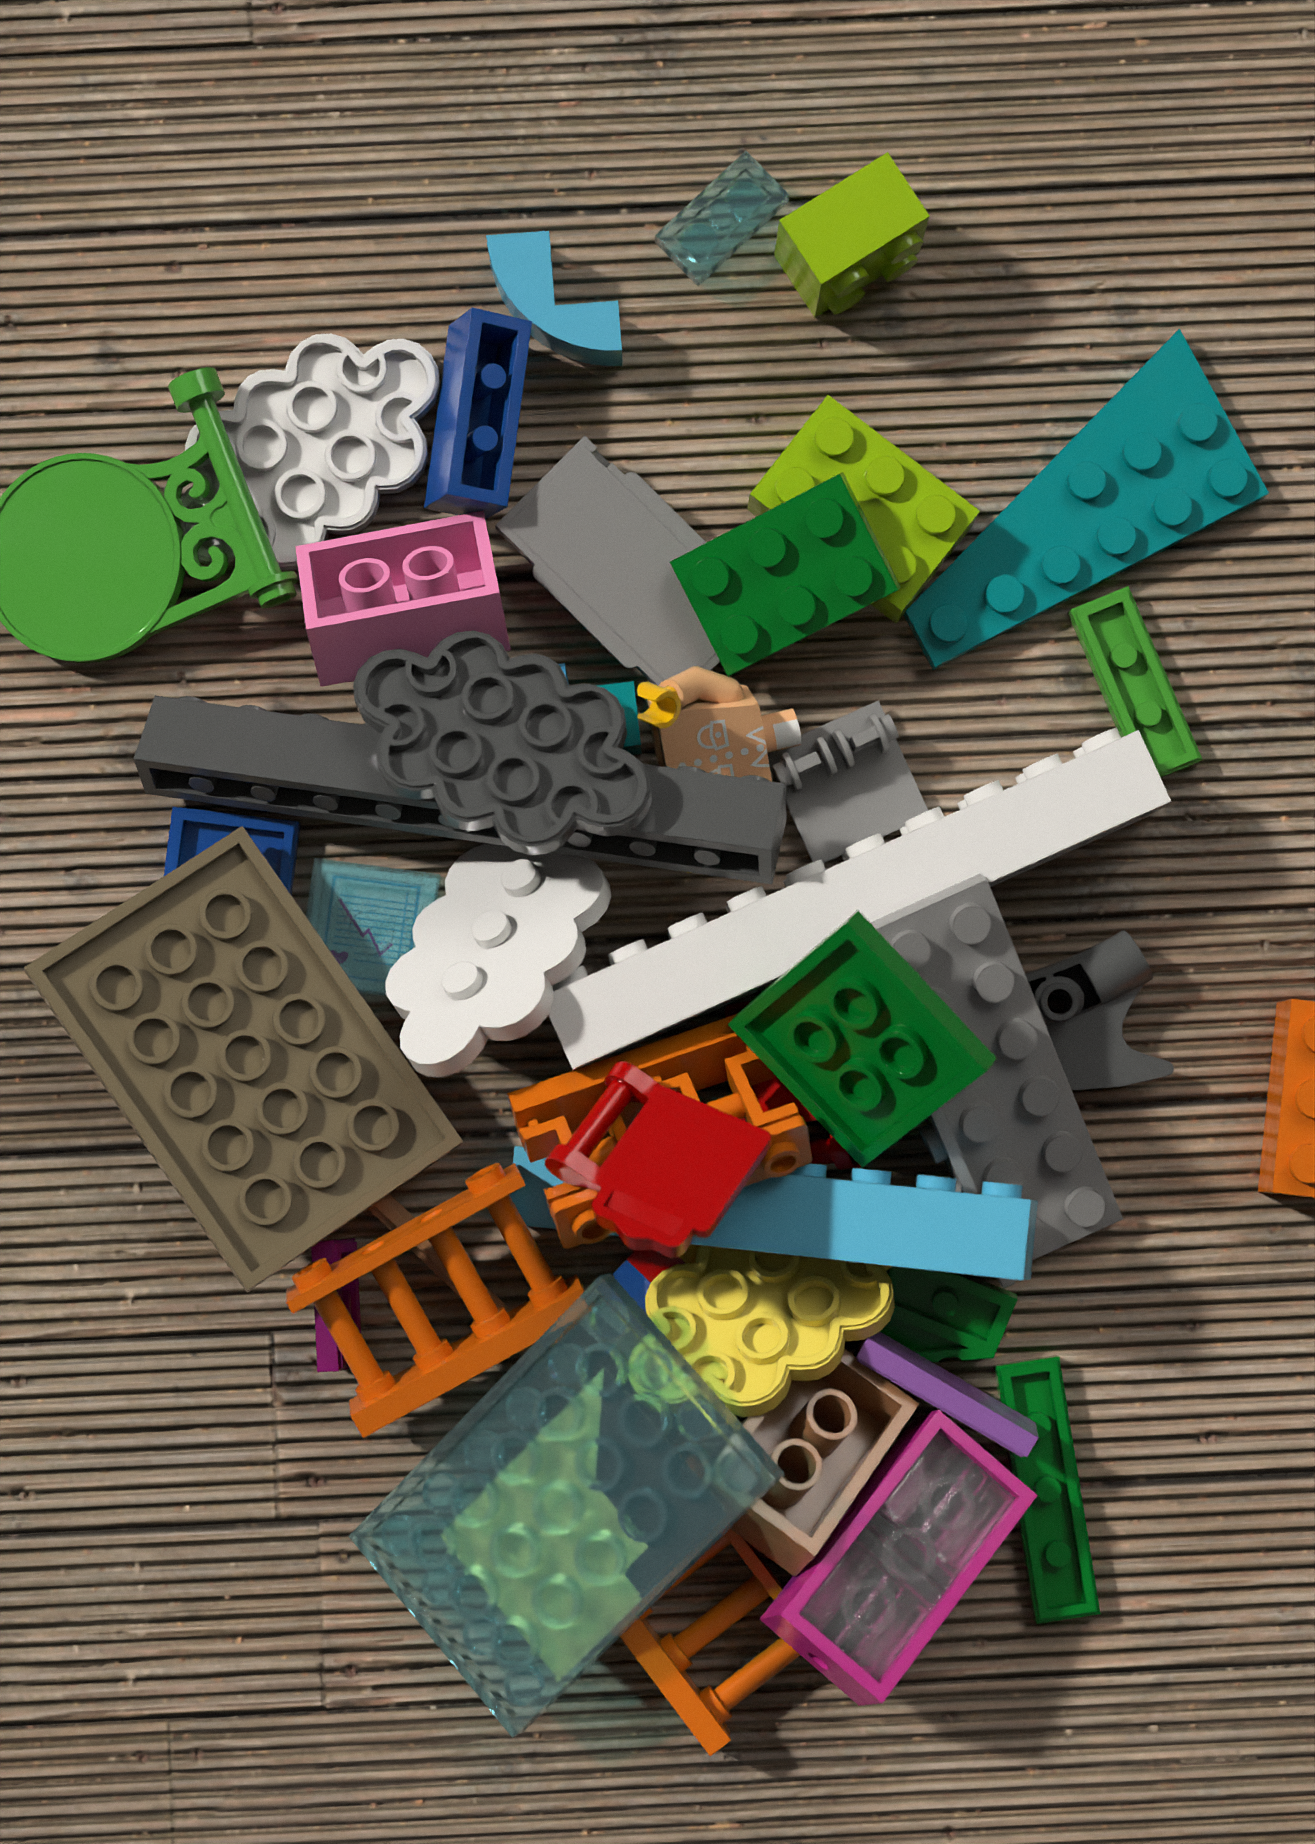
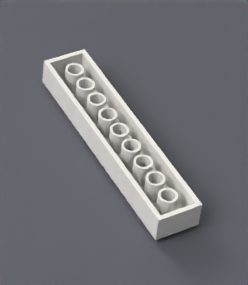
(763, 936)

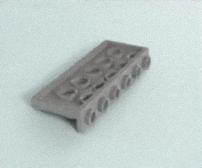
(1021, 1114)

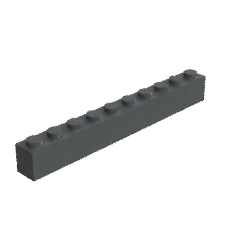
(332, 774)

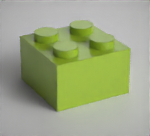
(852, 237)

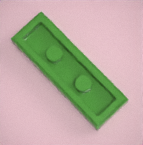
(1134, 679)

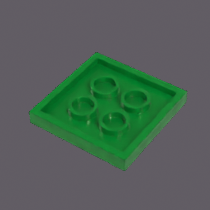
(862, 1040)

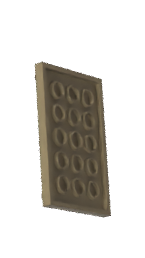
(243, 1057)

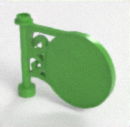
(101, 549)

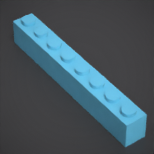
(856, 1220)

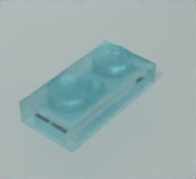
(721, 218)

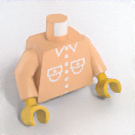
(714, 724)

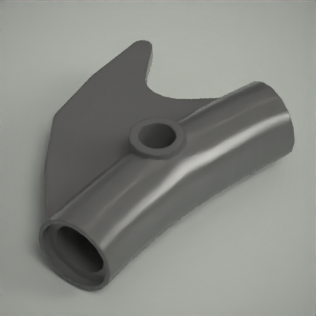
(1096, 996)

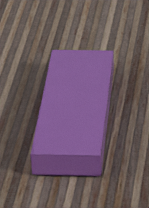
(948, 1393)

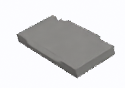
(606, 556)

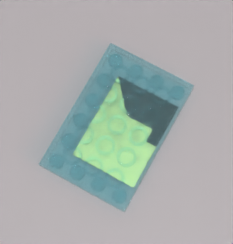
(564, 1504)

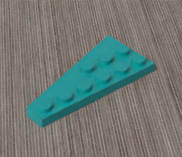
(1122, 490)

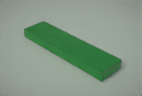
(1055, 1522)

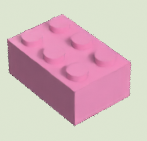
(397, 592)

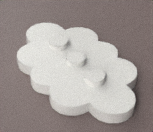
(326, 439)
(492, 952)

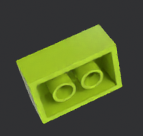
(906, 505)

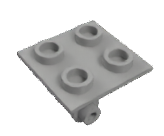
(847, 782)

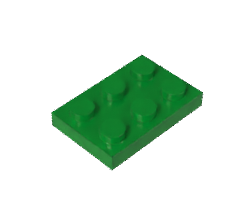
(785, 574)

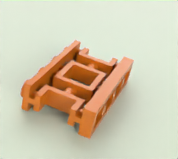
(685, 1063)

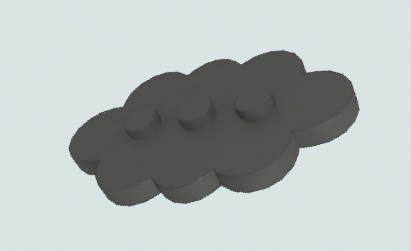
(502, 742)

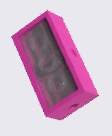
(899, 1558)

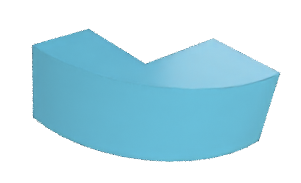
(526, 285)

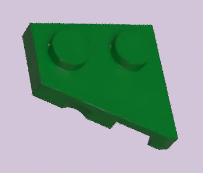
(947, 1314)

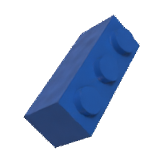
(478, 413)

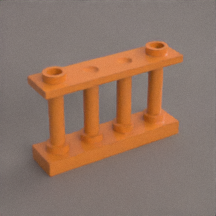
(437, 1363)
(669, 1657)

